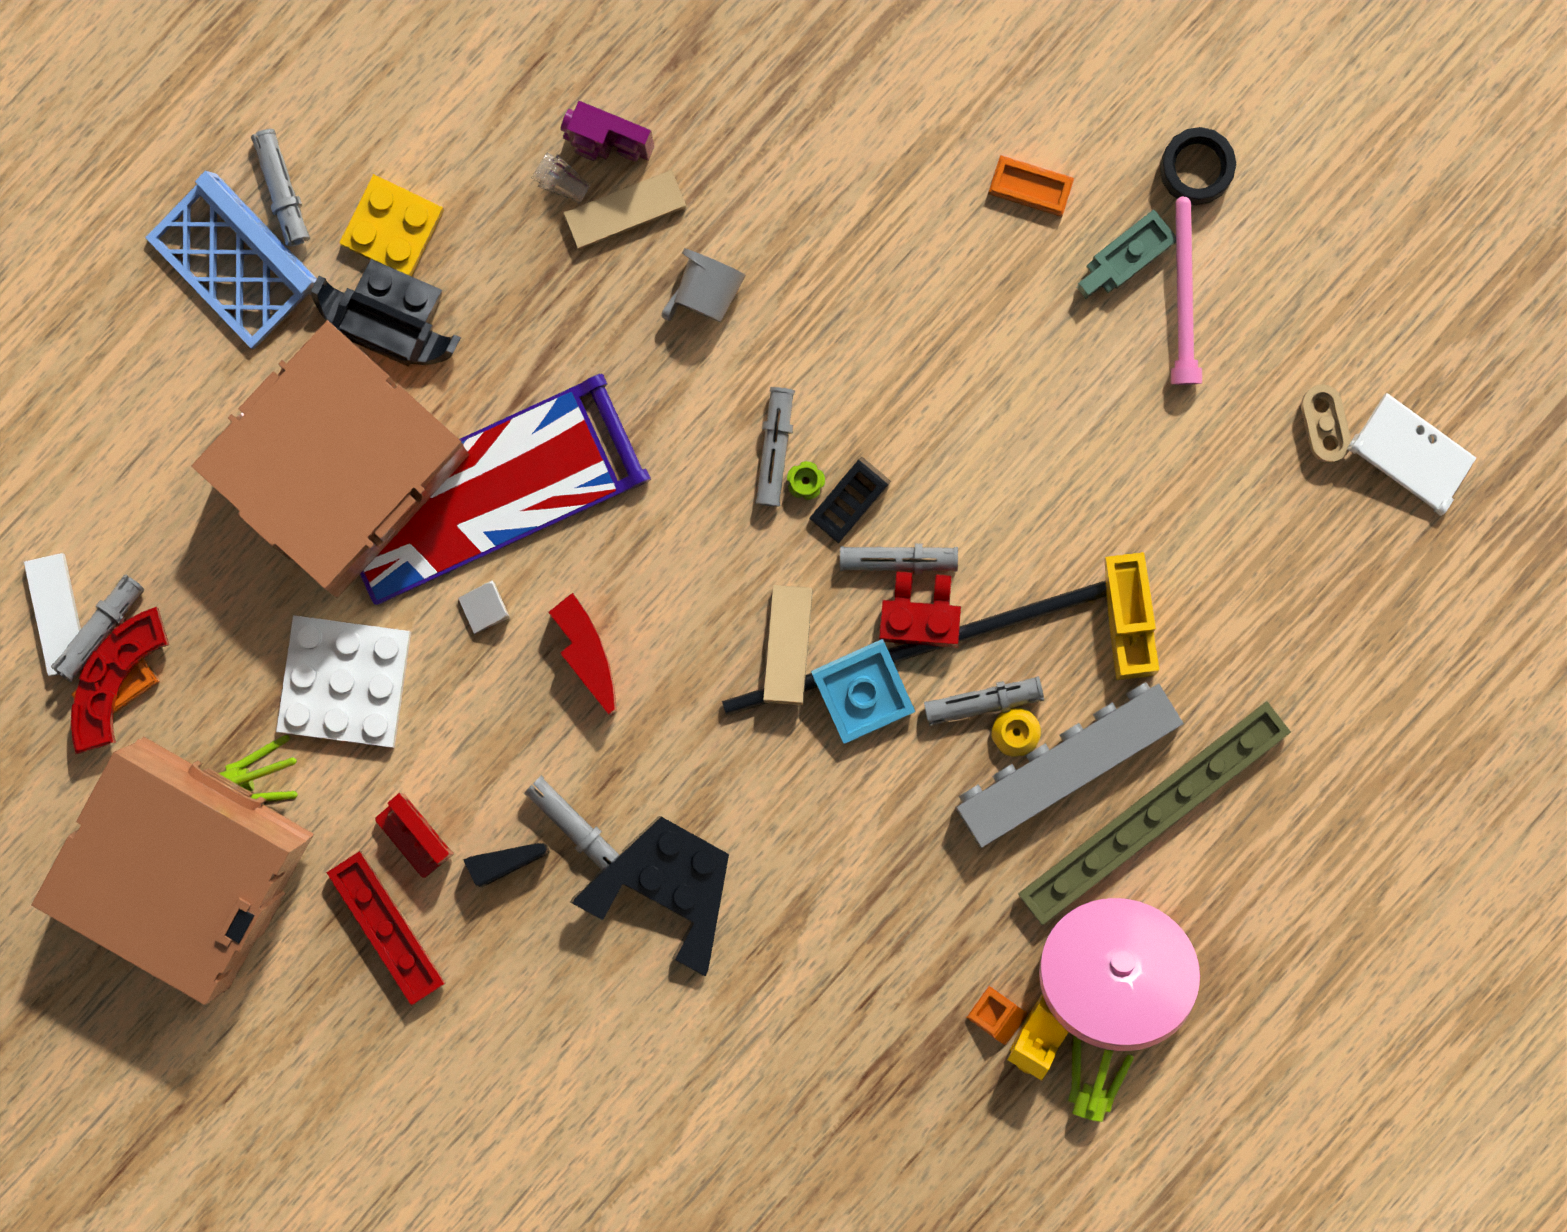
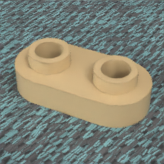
(1326, 424)

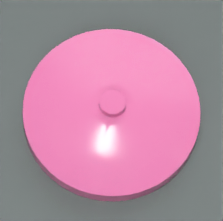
(1119, 974)

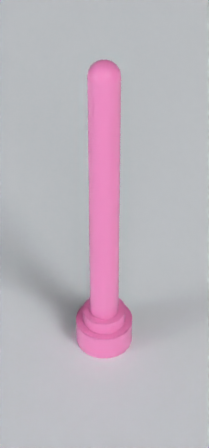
(1186, 368)

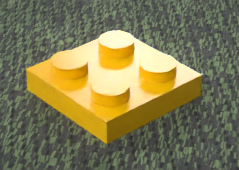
(391, 225)

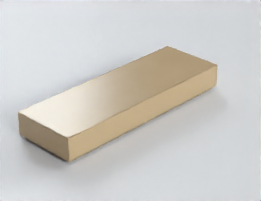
(625, 210)
(788, 645)

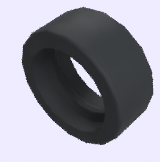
(1205, 137)

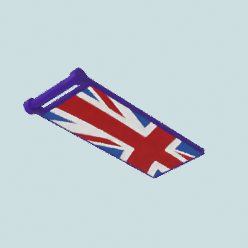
(511, 485)

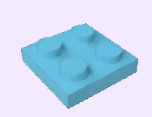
(863, 691)

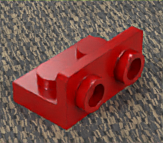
(413, 835)

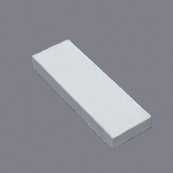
(53, 605)

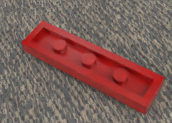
(386, 928)

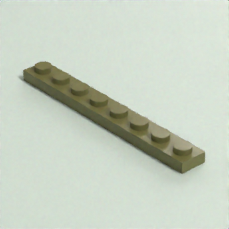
(1154, 813)

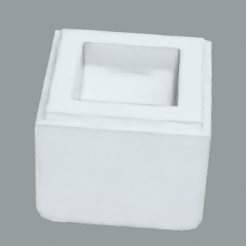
(484, 607)

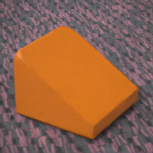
(997, 1015)

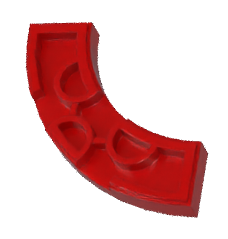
(105, 675)

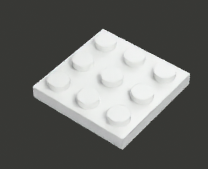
(343, 681)

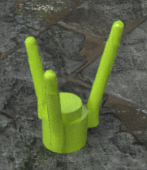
(245, 778)
(1092, 1099)

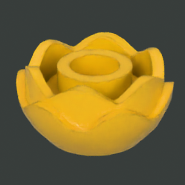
(1003, 734)

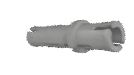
(285, 202)
(780, 400)
(945, 558)
(105, 618)
(988, 700)
(571, 823)

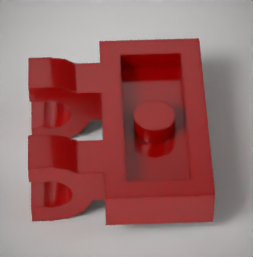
(921, 622)

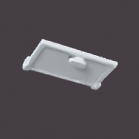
(1407, 456)

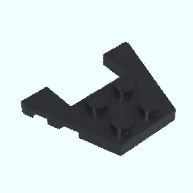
(674, 872)

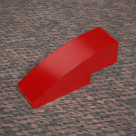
(586, 652)

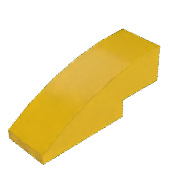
(1131, 616)

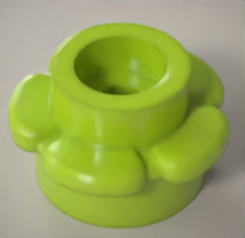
(810, 490)

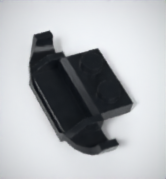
(387, 315)

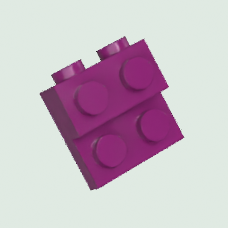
(597, 131)

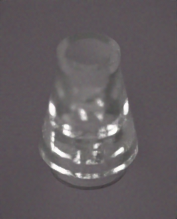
(560, 178)

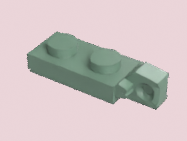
(1127, 255)

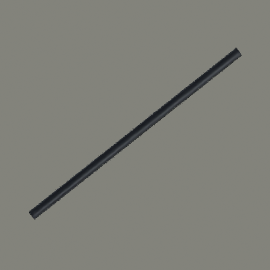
(966, 632)

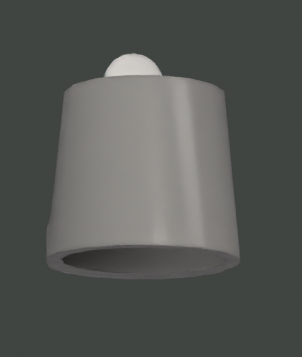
(705, 287)

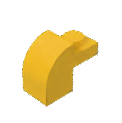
(1037, 1041)

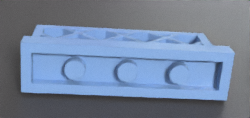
(249, 230)

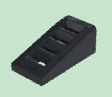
(870, 473)
(495, 865)

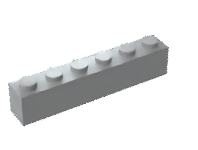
(1068, 765)

